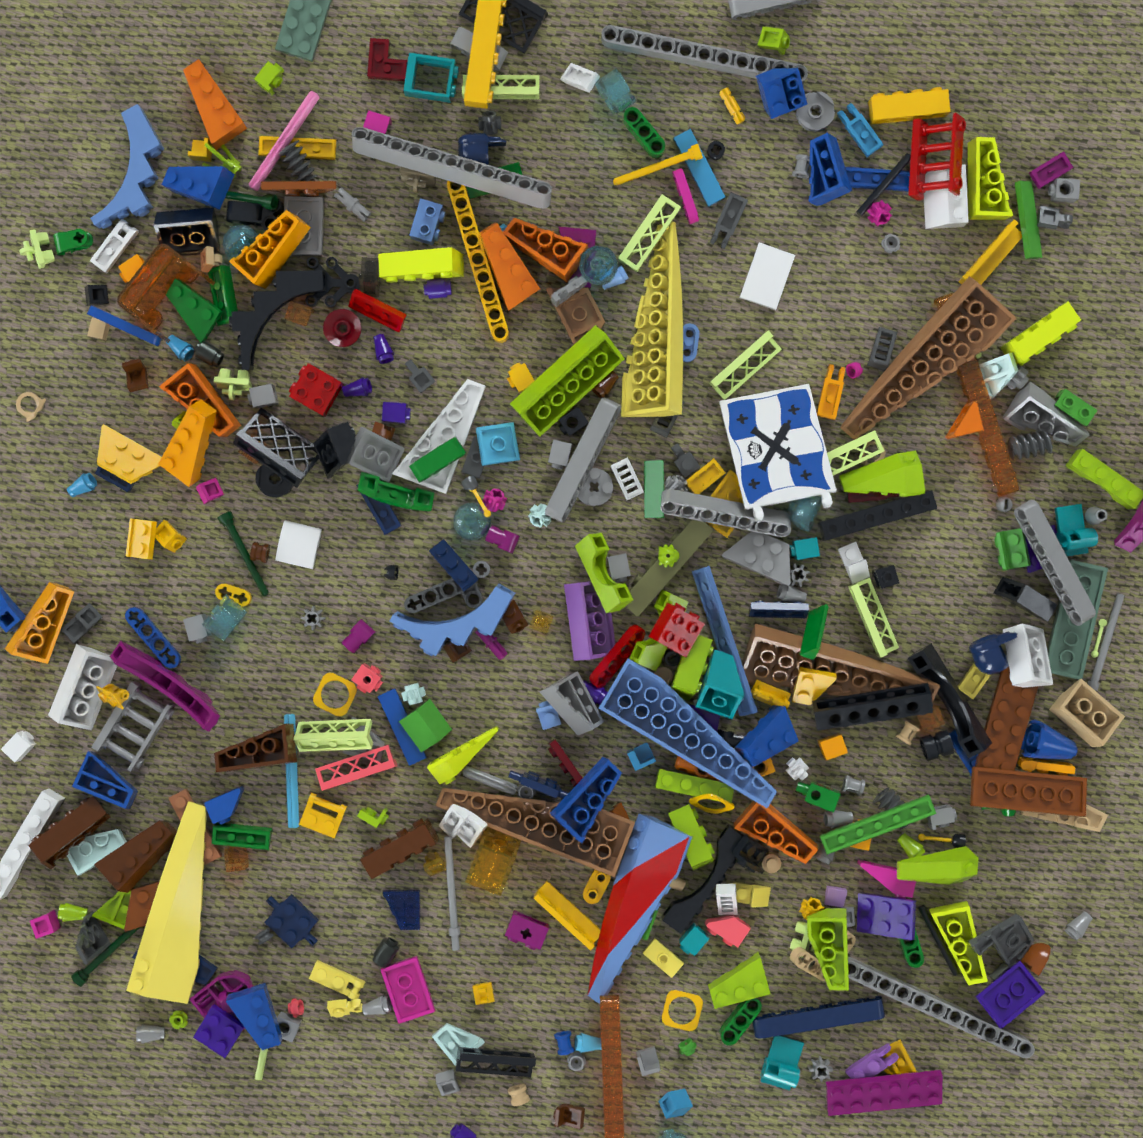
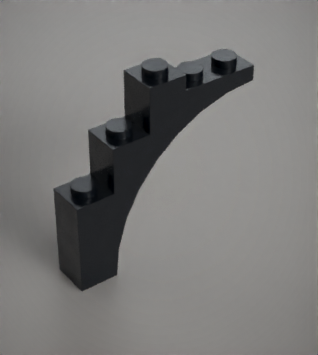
(266, 303)

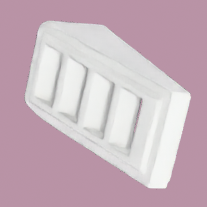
(614, 467)
(726, 899)

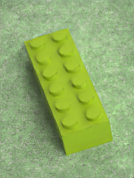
(567, 380)

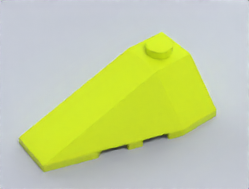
(450, 764)

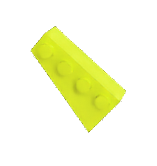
(985, 182)
(421, 264)
(1041, 333)
(957, 930)

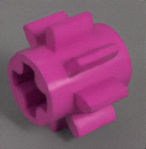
(879, 213)
(494, 500)

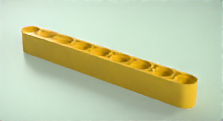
(478, 269)

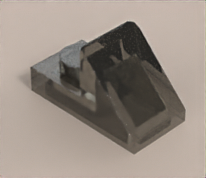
(369, 278)

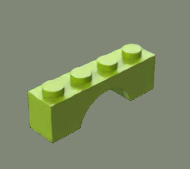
(1096, 471)
(593, 554)
(650, 652)
(692, 785)

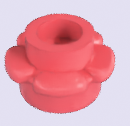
(294, 1009)

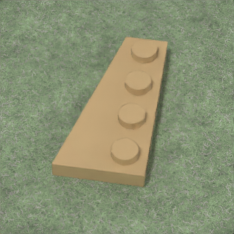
(1093, 821)

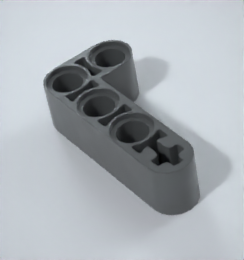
(442, 596)

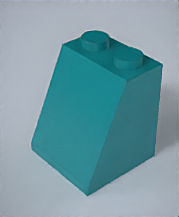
(721, 686)

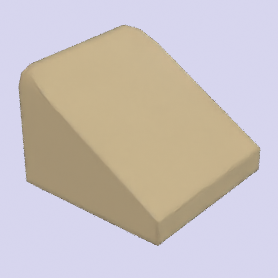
(98, 329)

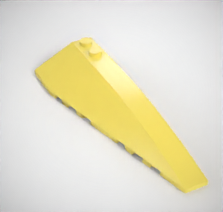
(656, 364)
(170, 942)

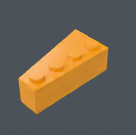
(271, 249)
(188, 445)
(42, 625)

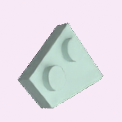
(998, 373)
(452, 1037)

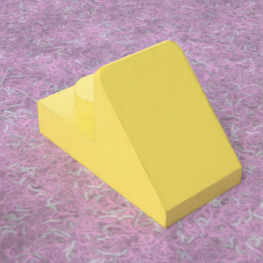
(752, 894)

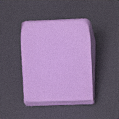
(835, 896)

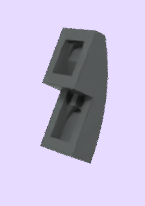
(82, 623)

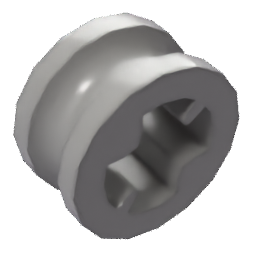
(486, 565)

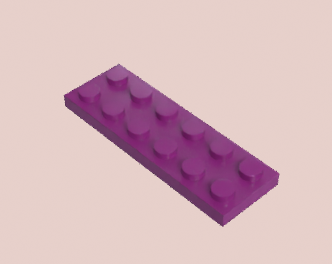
(884, 1092)

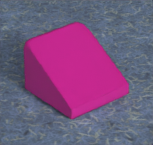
(209, 490)

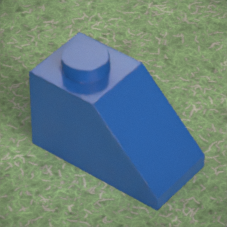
(224, 805)

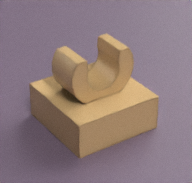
(209, 259)

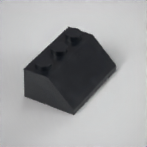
(188, 230)
(334, 447)

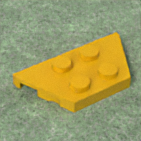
(124, 456)

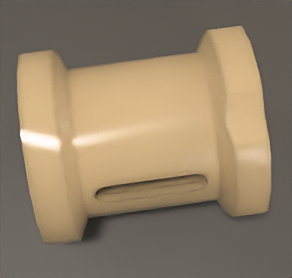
(908, 733)

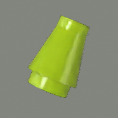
(910, 846)
(70, 912)

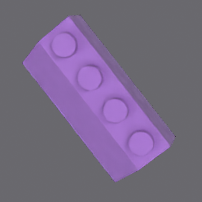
(589, 623)

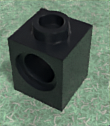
(578, 415)
(885, 576)

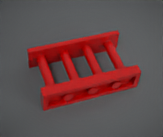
(920, 149)

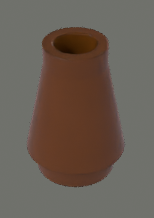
(604, 387)

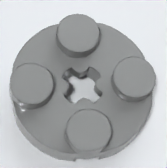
(826, 112)
(605, 488)

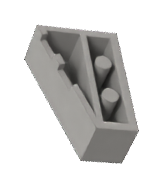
(573, 703)

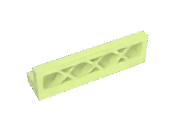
(512, 92)
(643, 230)
(736, 364)
(853, 445)
(867, 619)
(332, 739)

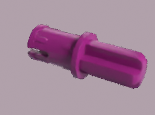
(492, 643)

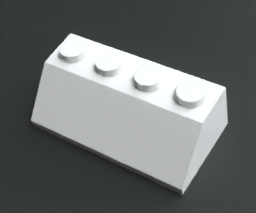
(77, 695)

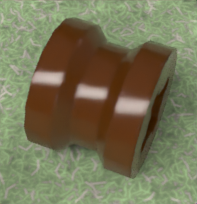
(260, 552)

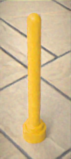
(692, 153)

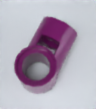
(504, 539)
(359, 634)

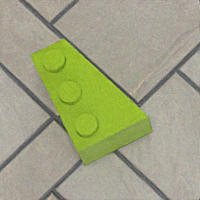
(691, 668)
(699, 852)
(740, 983)

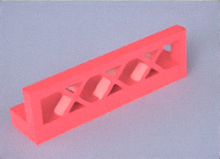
(358, 774)

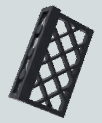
(526, 6)
(267, 456)

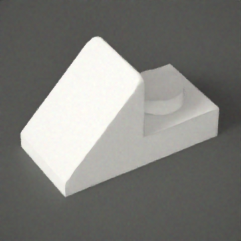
(854, 562)

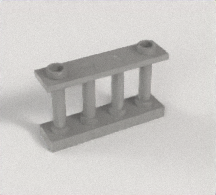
(114, 725)

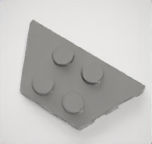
(762, 555)

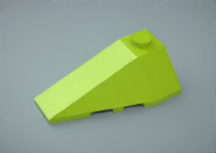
(894, 474)
(940, 867)
(829, 940)

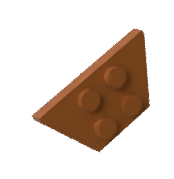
(295, 188)
(140, 905)

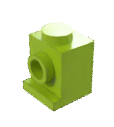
(270, 77)

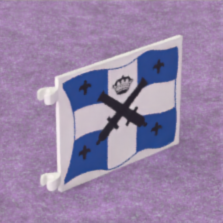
(777, 448)

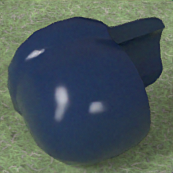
(476, 145)
(989, 654)

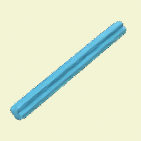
(292, 784)

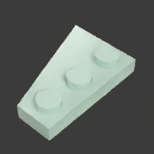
(94, 849)

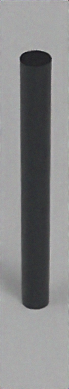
(884, 184)
(938, 939)

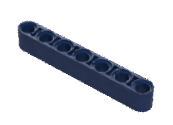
(818, 1018)

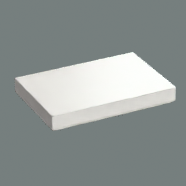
(767, 276)

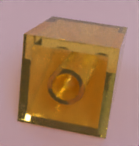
(493, 861)

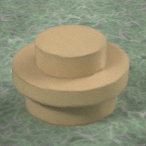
(771, 863)

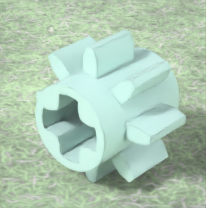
(538, 516)
(413, 694)

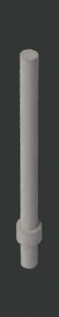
(1106, 642)
(454, 929)

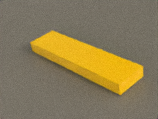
(312, 147)

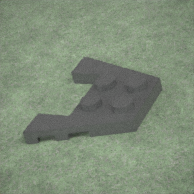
(1010, 940)

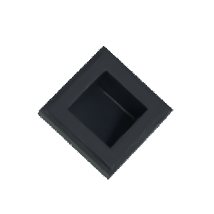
(96, 295)

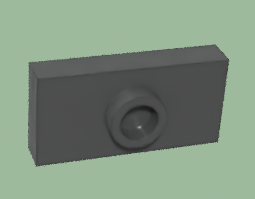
(473, 460)

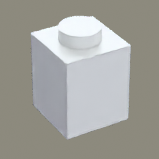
(19, 745)

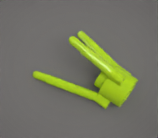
(232, 165)

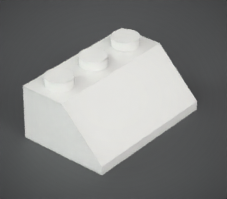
(942, 207)
(1028, 657)

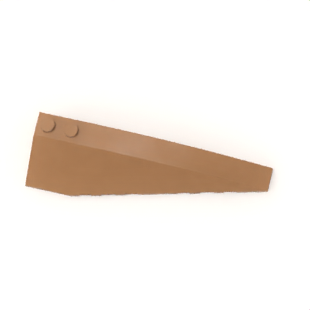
(954, 335)

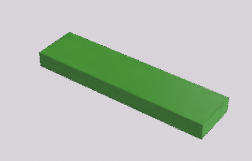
(1028, 220)

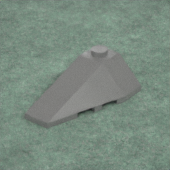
(1037, 411)

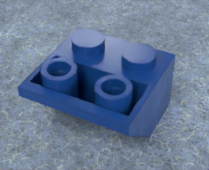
(781, 91)

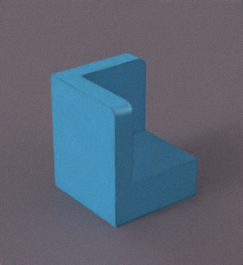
(641, 756)
(675, 1103)

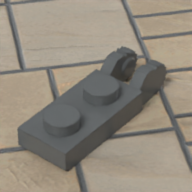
(729, 218)

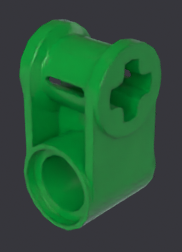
(69, 241)

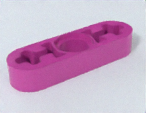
(684, 191)

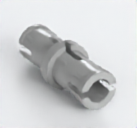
(352, 204)

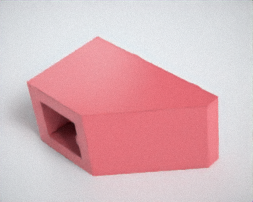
(729, 927)

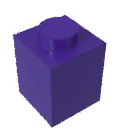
(395, 413)

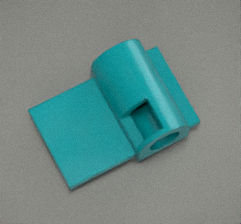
(1072, 532)
(783, 1055)

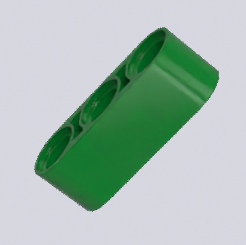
(641, 124)
(437, 459)
(912, 947)
(739, 1028)

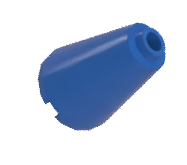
(1047, 743)

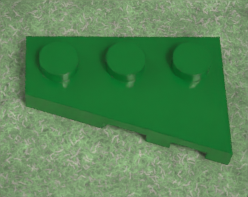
(194, 309)

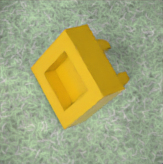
(483, 993)

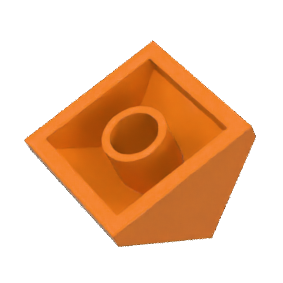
(967, 422)

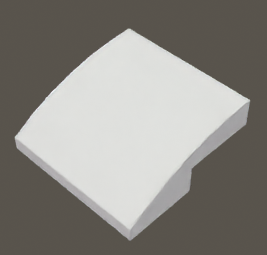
(298, 544)
(463, 823)

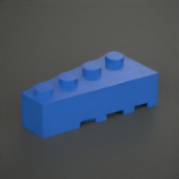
(586, 799)

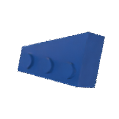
(828, 170)
(200, 184)
(768, 738)
(104, 782)
(257, 1015)

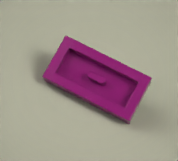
(1051, 170)

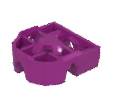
(231, 981)

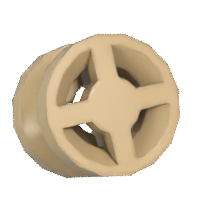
(518, 1094)

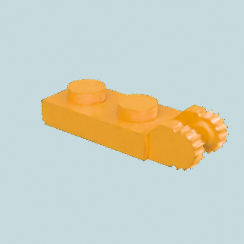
(830, 394)
(1045, 766)

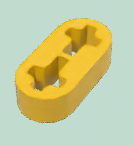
(234, 590)

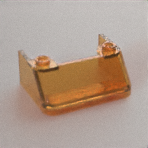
(151, 284)

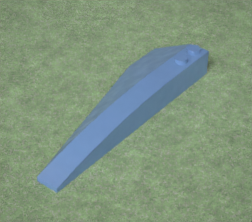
(660, 714)

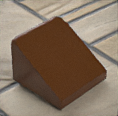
(456, 652)

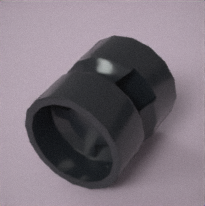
(936, 745)

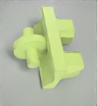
(37, 240)
(233, 386)
(801, 927)

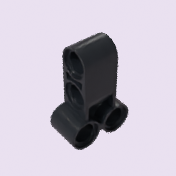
(252, 213)

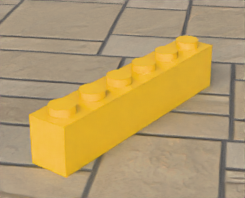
(483, 53)

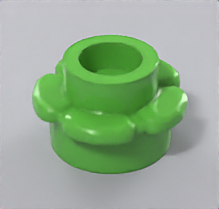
(687, 1049)

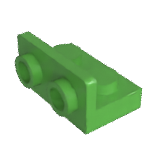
(1075, 407)
(1012, 549)

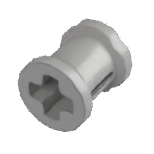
(802, 166)
(853, 785)

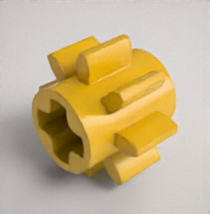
(810, 907)

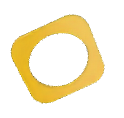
(336, 711)
(728, 805)
(669, 1022)

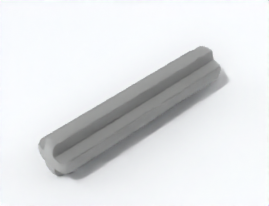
(490, 780)

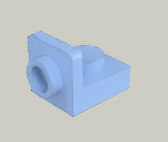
(547, 715)

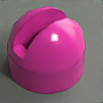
(858, 370)

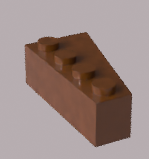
(264, 750)
(68, 832)
(399, 848)
(137, 856)

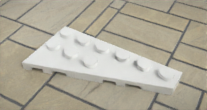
(452, 422)

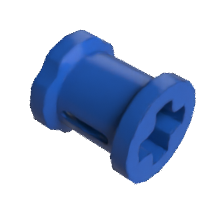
(564, 1043)

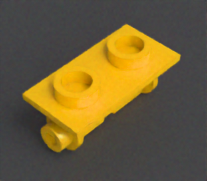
(770, 694)
(113, 695)

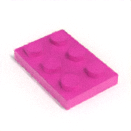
(407, 989)

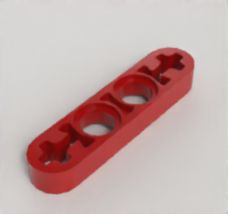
(599, 676)

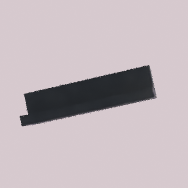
(495, 1057)

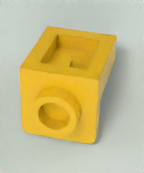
(169, 537)

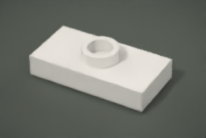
(580, 77)

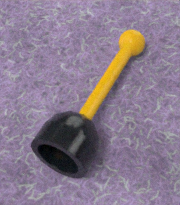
(957, 840)

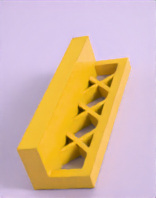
(994, 254)
(569, 915)

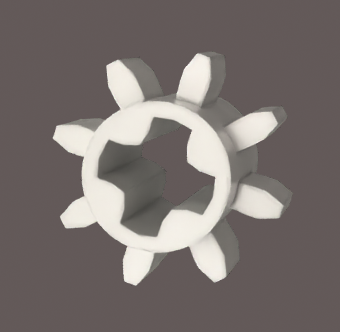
(797, 769)

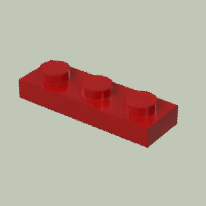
(377, 310)

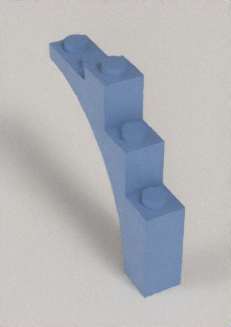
(140, 173)
(459, 630)

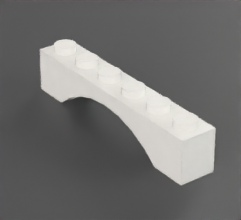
(34, 824)

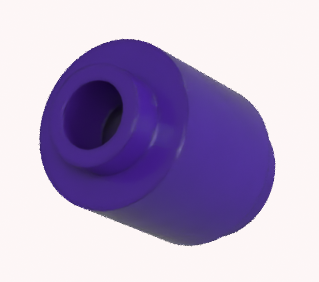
(437, 288)
(462, 1131)

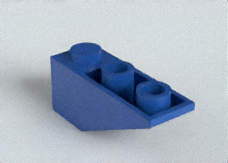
(10, 614)

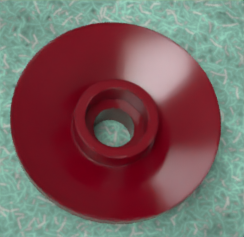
(340, 318)

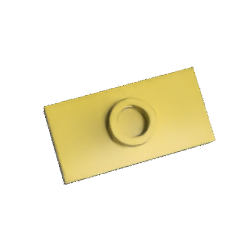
(663, 957)

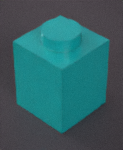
(804, 548)
(693, 939)

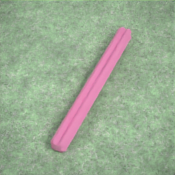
(284, 140)

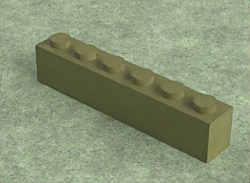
(657, 576)

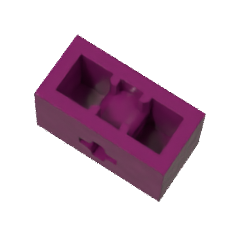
(519, 923)

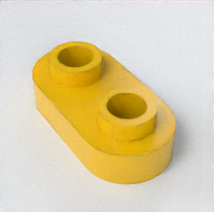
(596, 886)

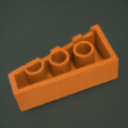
(215, 110)
(552, 251)
(510, 273)
(190, 386)
(776, 831)

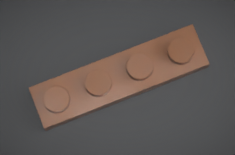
(179, 803)

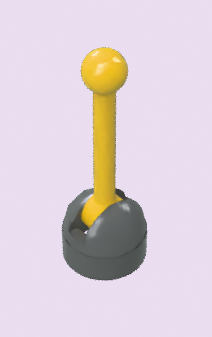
(470, 484)

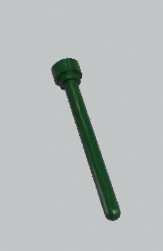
(269, 201)
(227, 521)
(81, 976)

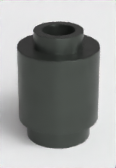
(208, 354)
(385, 952)

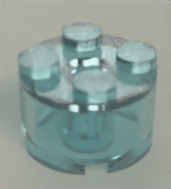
(616, 91)
(224, 618)

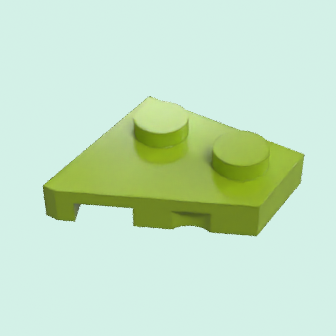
(114, 910)

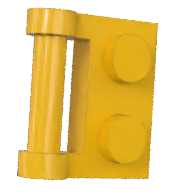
(319, 820)

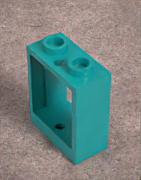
(413, 61)

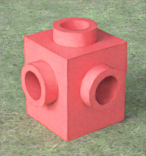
(360, 678)

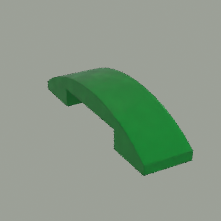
(395, 495)

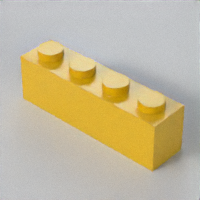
(909, 106)

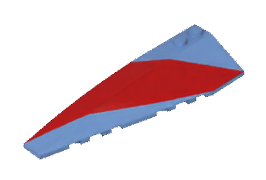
(644, 876)

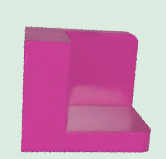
(377, 122)
(45, 924)

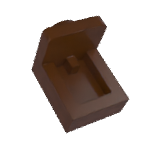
(136, 375)
(514, 618)
(569, 1116)

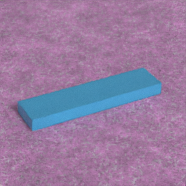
(700, 170)

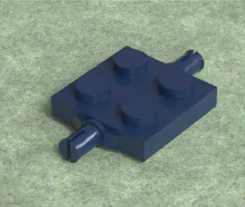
(533, 781)
(291, 921)

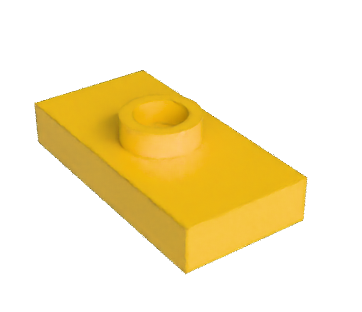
(705, 477)

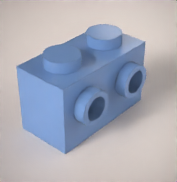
(427, 222)

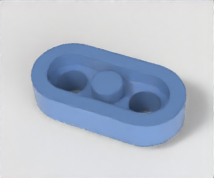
(690, 343)

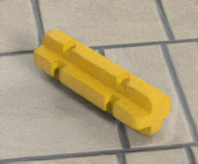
(732, 105)

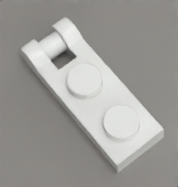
(114, 246)

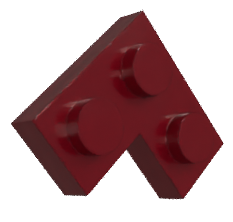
(381, 66)

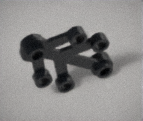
(330, 283)

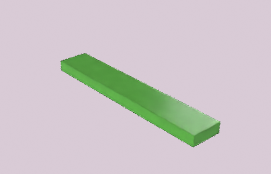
(878, 824)

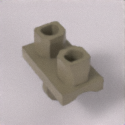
(417, 179)

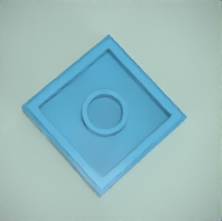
(497, 443)

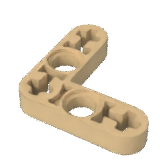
(815, 970)

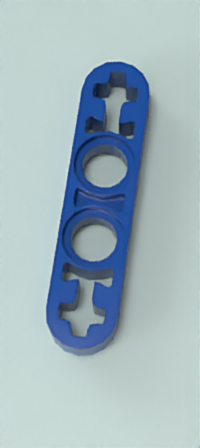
(124, 325)
(151, 639)

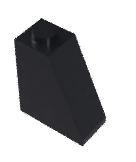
(1025, 598)

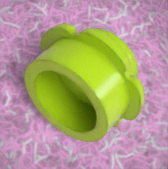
(183, 1019)

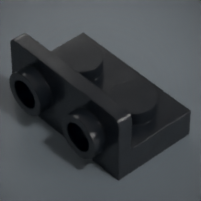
(749, 854)

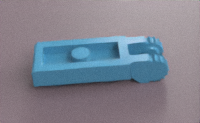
(860, 131)

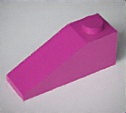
(888, 877)

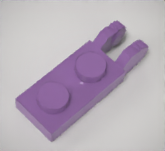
(872, 1063)

